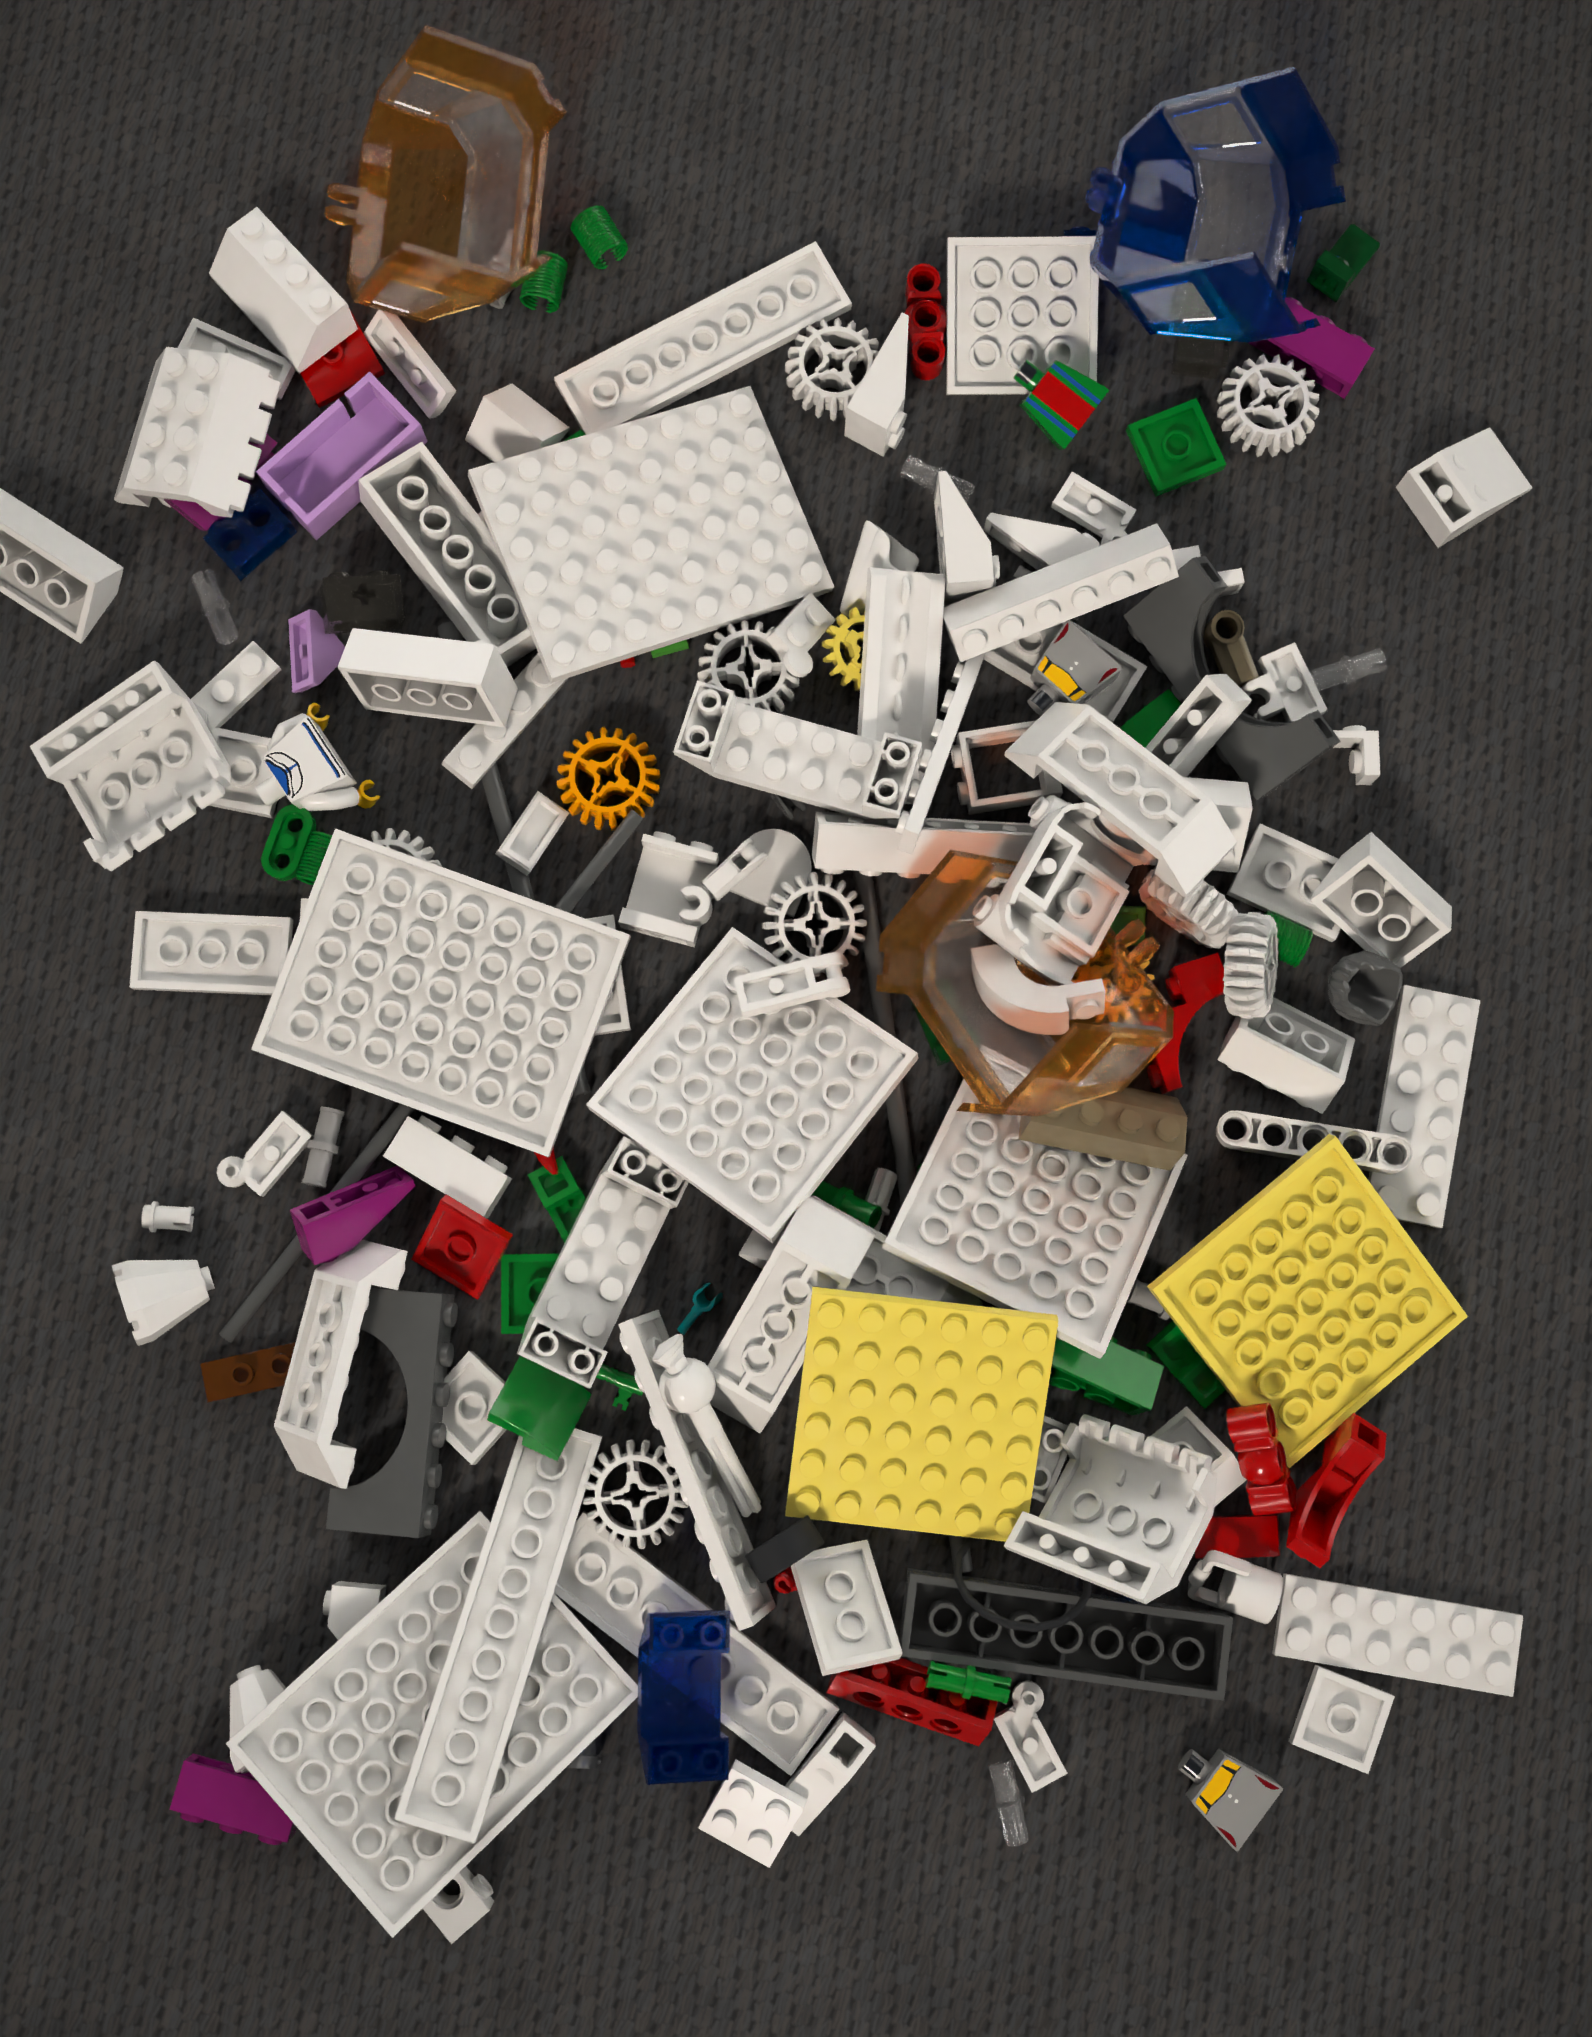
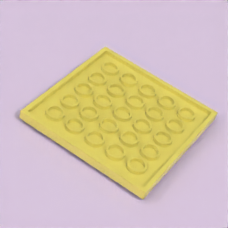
(1309, 1298)
(919, 1414)

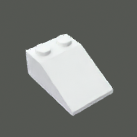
(877, 406)
(962, 545)

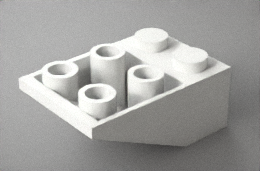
(1462, 486)

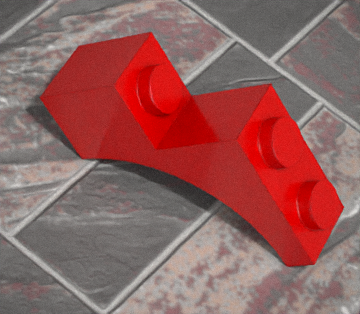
(1192, 986)
(1323, 1499)

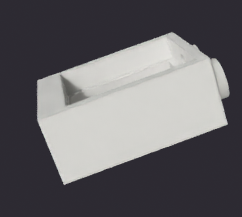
(967, 789)

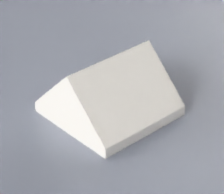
(512, 425)

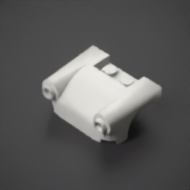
(1059, 892)

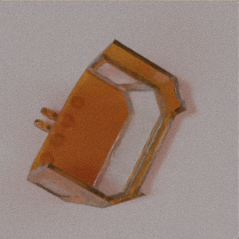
(448, 180)
(1005, 1066)

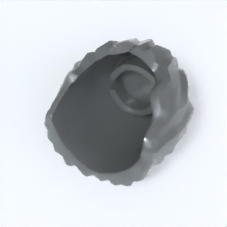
(1364, 987)

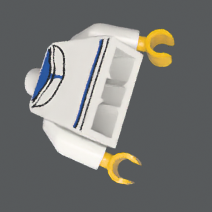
(309, 768)

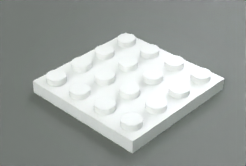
(1016, 305)

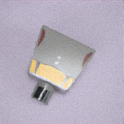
(1071, 670)
(1229, 1793)

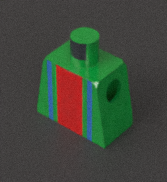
(1058, 399)

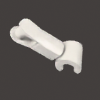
(719, 883)

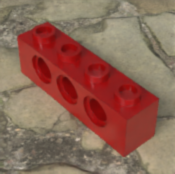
(901, 1692)

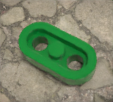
(287, 843)

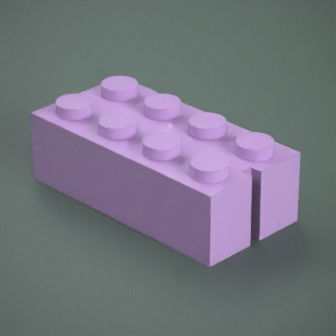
(322, 465)

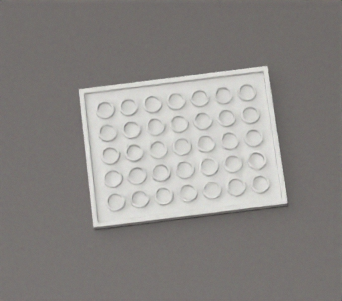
(649, 533)
(441, 992)
(350, 1725)

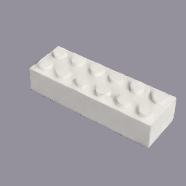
(447, 549)

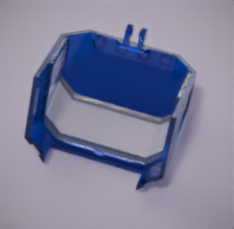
(1212, 208)

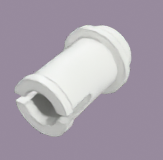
(167, 1217)

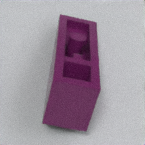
(347, 1215)

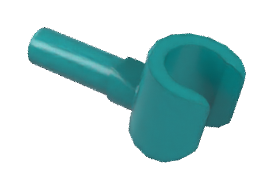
(701, 1305)

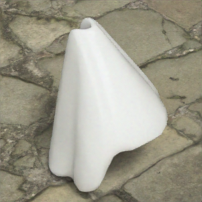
(874, 550)

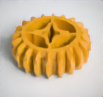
(595, 769)

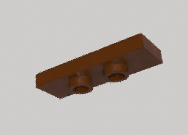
(246, 1372)

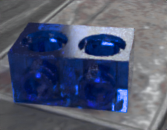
(257, 542)

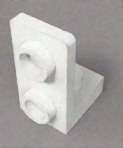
(1365, 758)

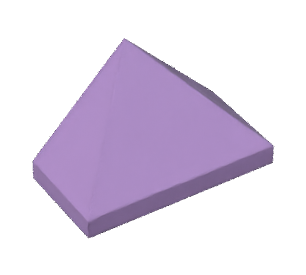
(311, 650)

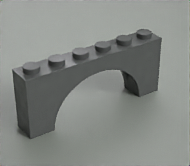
(1172, 630)
(403, 1492)

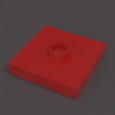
(341, 368)
(462, 1246)

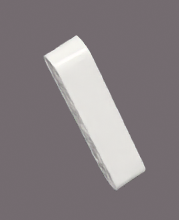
(1293, 1147)

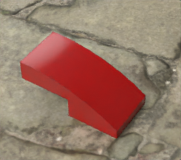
(1241, 1536)

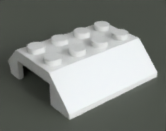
(198, 431)
(135, 764)
(1121, 1511)

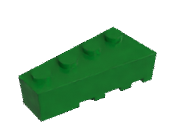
(1119, 1379)

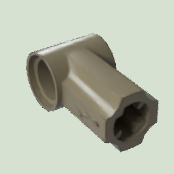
(1233, 653)

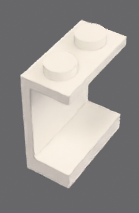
(656, 893)

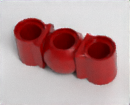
(925, 306)
(1262, 1459)

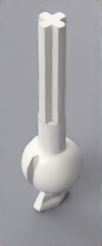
(688, 1388)

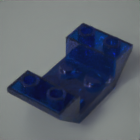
(682, 1696)

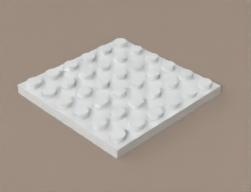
(752, 1102)
(1031, 1222)

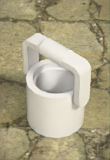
(1243, 1588)

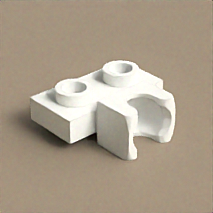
(1285, 686)

